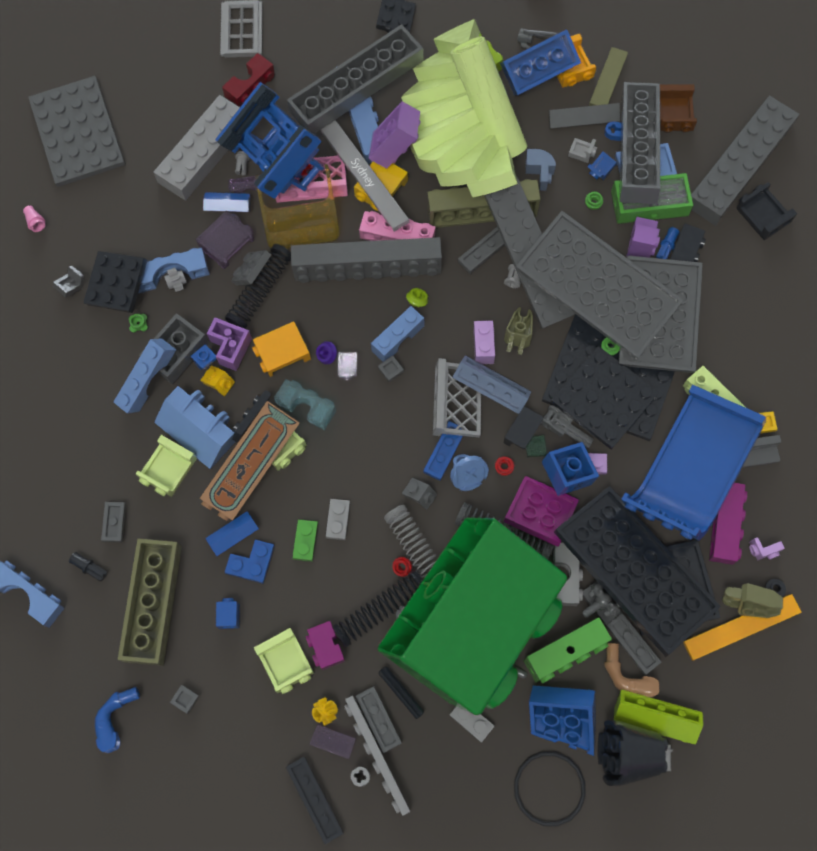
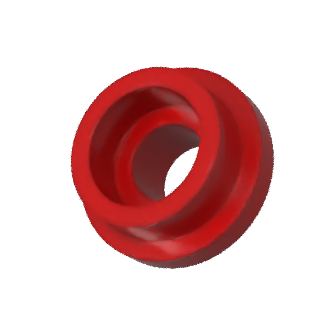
(504, 460)
(397, 568)

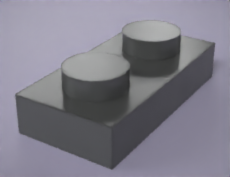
(113, 522)

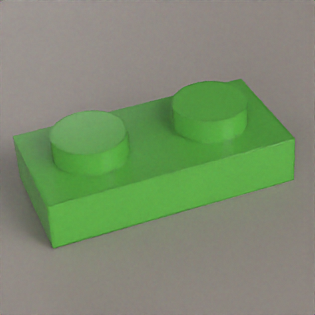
(305, 540)

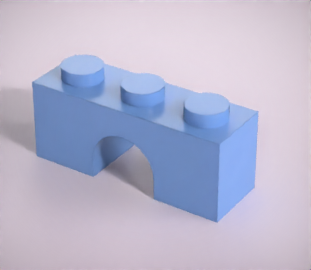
(389, 340)

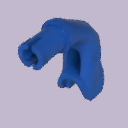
(107, 738)

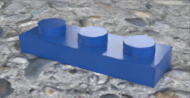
(443, 454)

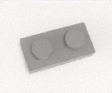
(337, 519)
(474, 724)

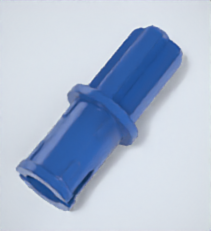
(668, 243)

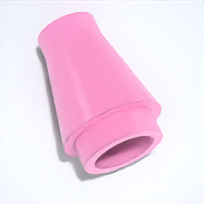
(34, 219)

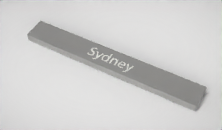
(365, 176)

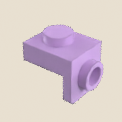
(770, 551)

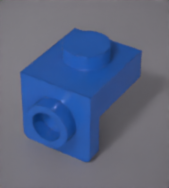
(602, 166)
(203, 357)

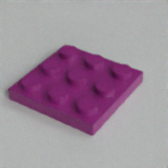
(540, 510)

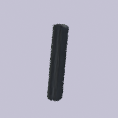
(401, 692)

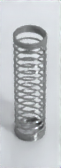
(398, 514)

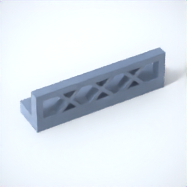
(492, 384)

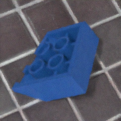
(564, 716)

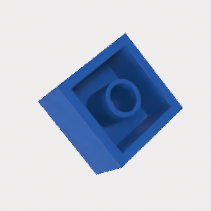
(570, 468)

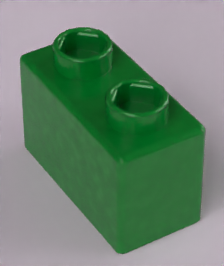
(476, 615)

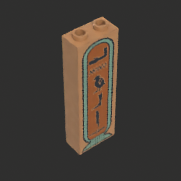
(249, 461)

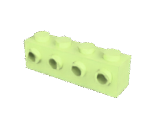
(704, 379)

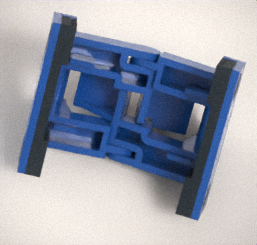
(289, 145)

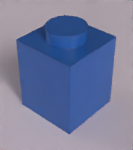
(227, 614)

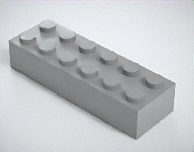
(197, 151)

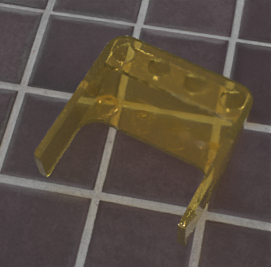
(301, 223)

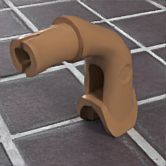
(646, 686)

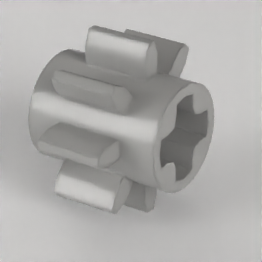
(175, 279)

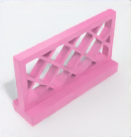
(319, 189)

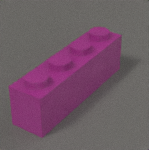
(727, 527)

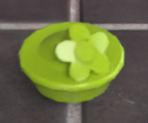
(417, 297)

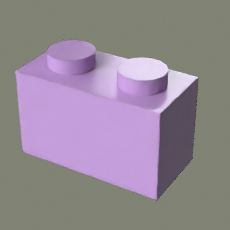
(484, 342)

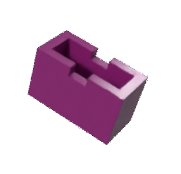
(321, 639)

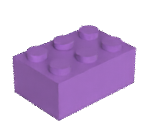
(395, 135)

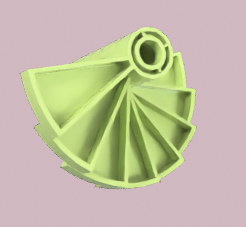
(465, 115)

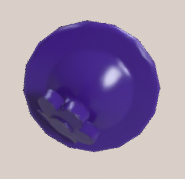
(326, 352)

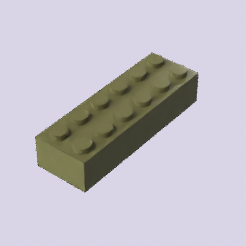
(458, 206)
(150, 602)

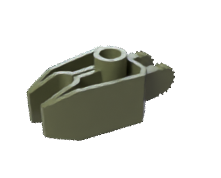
(519, 332)
(754, 601)

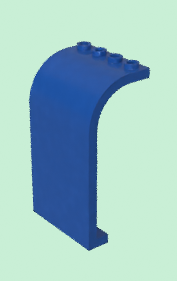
(697, 464)

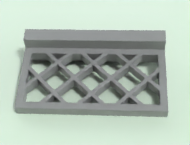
(440, 403)

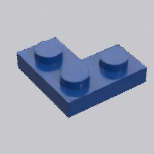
(251, 568)

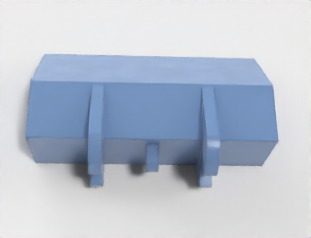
(195, 426)

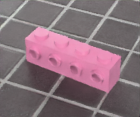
(376, 229)

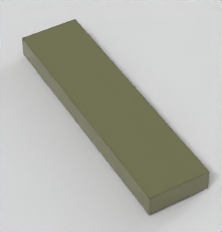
(609, 77)

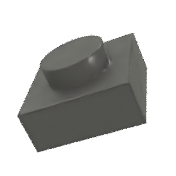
(390, 369)
(184, 699)

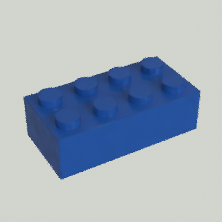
(540, 62)

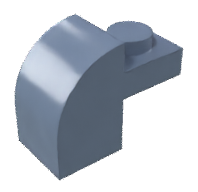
(540, 163)

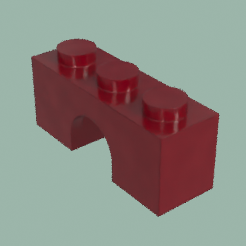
(239, 90)

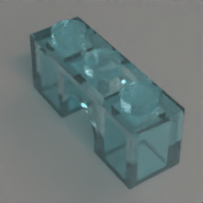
(293, 394)

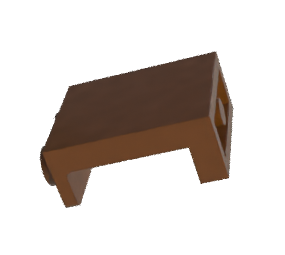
(677, 107)

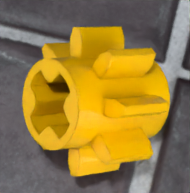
(324, 711)

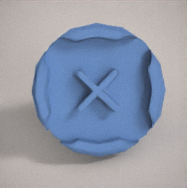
(468, 472)

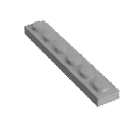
(380, 764)

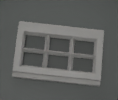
(226, 22)

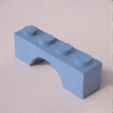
(190, 262)
(154, 358)
(42, 607)

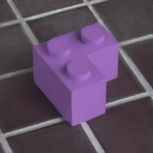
(643, 238)
(233, 342)

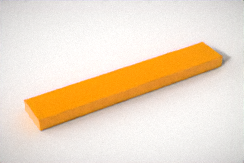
(737, 630)

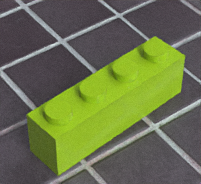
(659, 716)

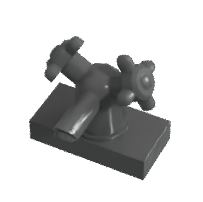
(600, 604)

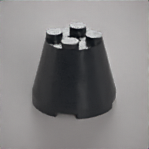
(630, 753)

